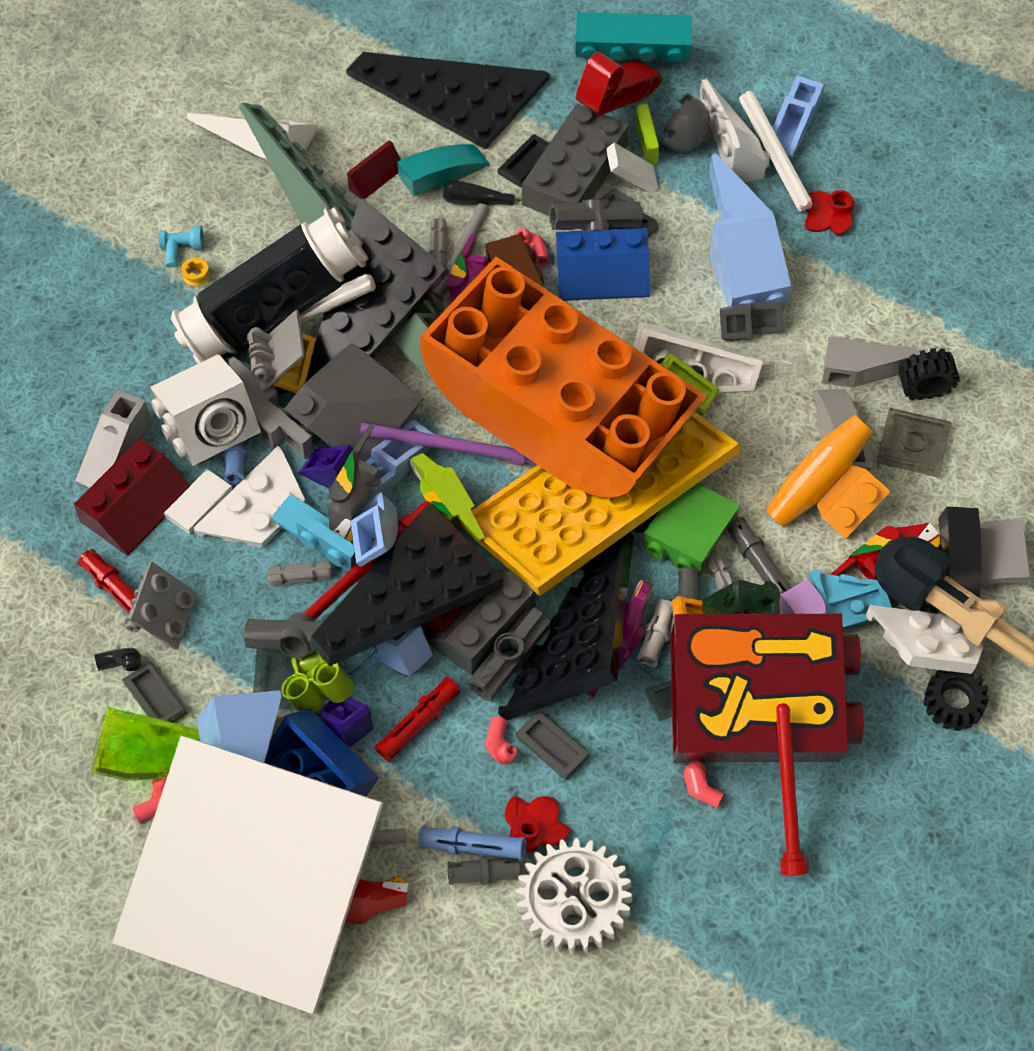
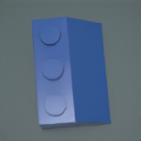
(602, 264)
(314, 751)

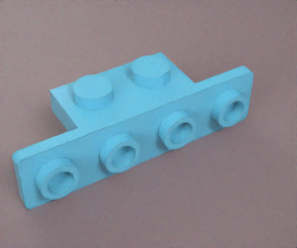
(314, 531)

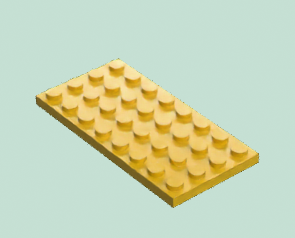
(552, 530)

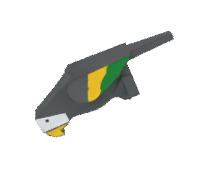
(351, 490)

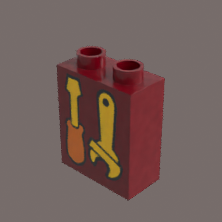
(741, 666)

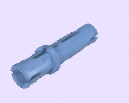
(469, 842)

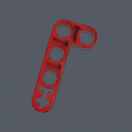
(611, 86)

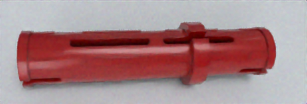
(107, 578)
(428, 708)

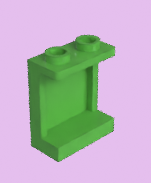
(690, 527)

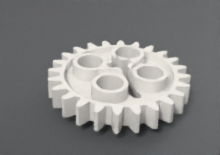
(549, 915)

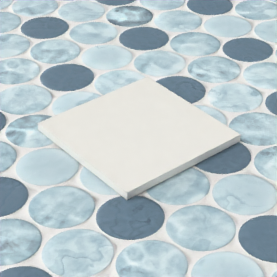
(248, 874)

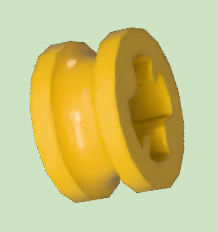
(198, 264)

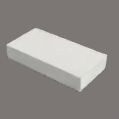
(632, 168)
(198, 501)

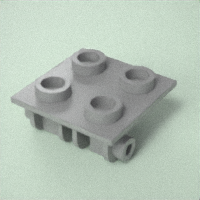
(275, 352)
(161, 606)

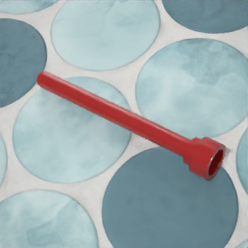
(793, 859)

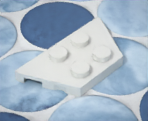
(249, 507)
(927, 639)

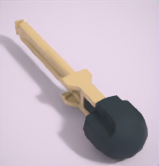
(916, 573)

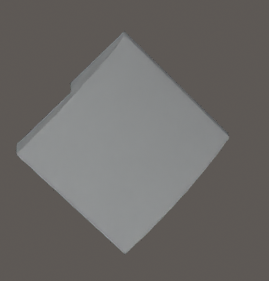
(1003, 553)

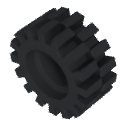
(928, 374)
(950, 715)

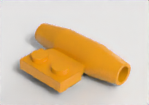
(829, 480)

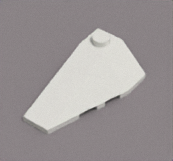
(239, 132)
(733, 138)
(719, 365)

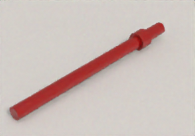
(356, 572)

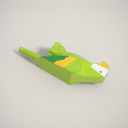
(445, 491)

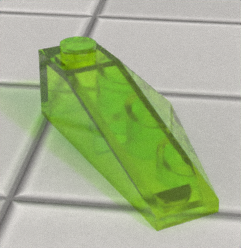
(136, 745)

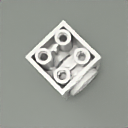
(204, 410)

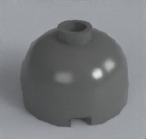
(689, 126)

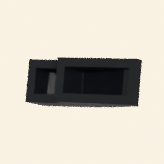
(962, 542)

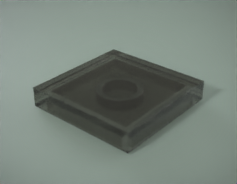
(913, 442)

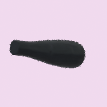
(472, 194)

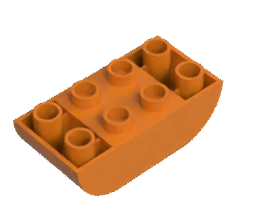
(555, 382)

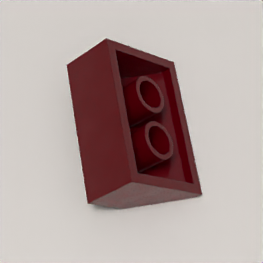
(131, 497)

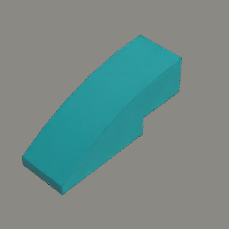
(439, 166)

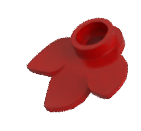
(826, 214)
(538, 818)

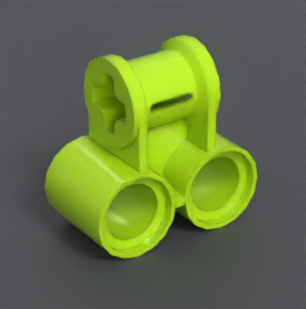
(315, 682)

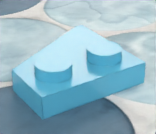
(848, 596)

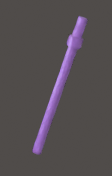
(447, 443)

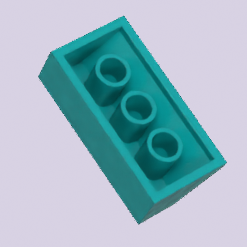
(634, 36)

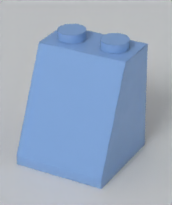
(749, 259)
(240, 722)

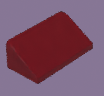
(374, 171)

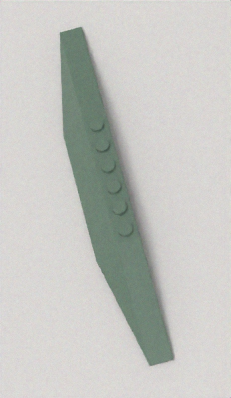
(309, 197)

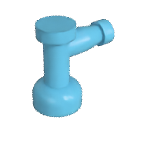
(171, 241)

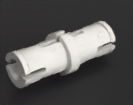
(656, 633)

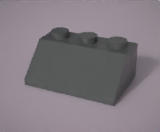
(481, 622)

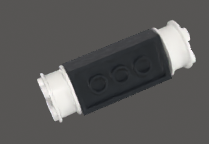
(270, 287)

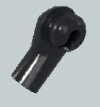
(127, 657)

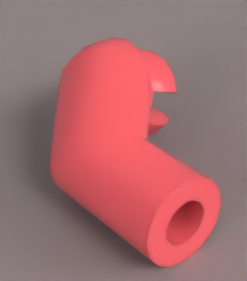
(537, 245)
(496, 744)
(698, 786)
(148, 809)

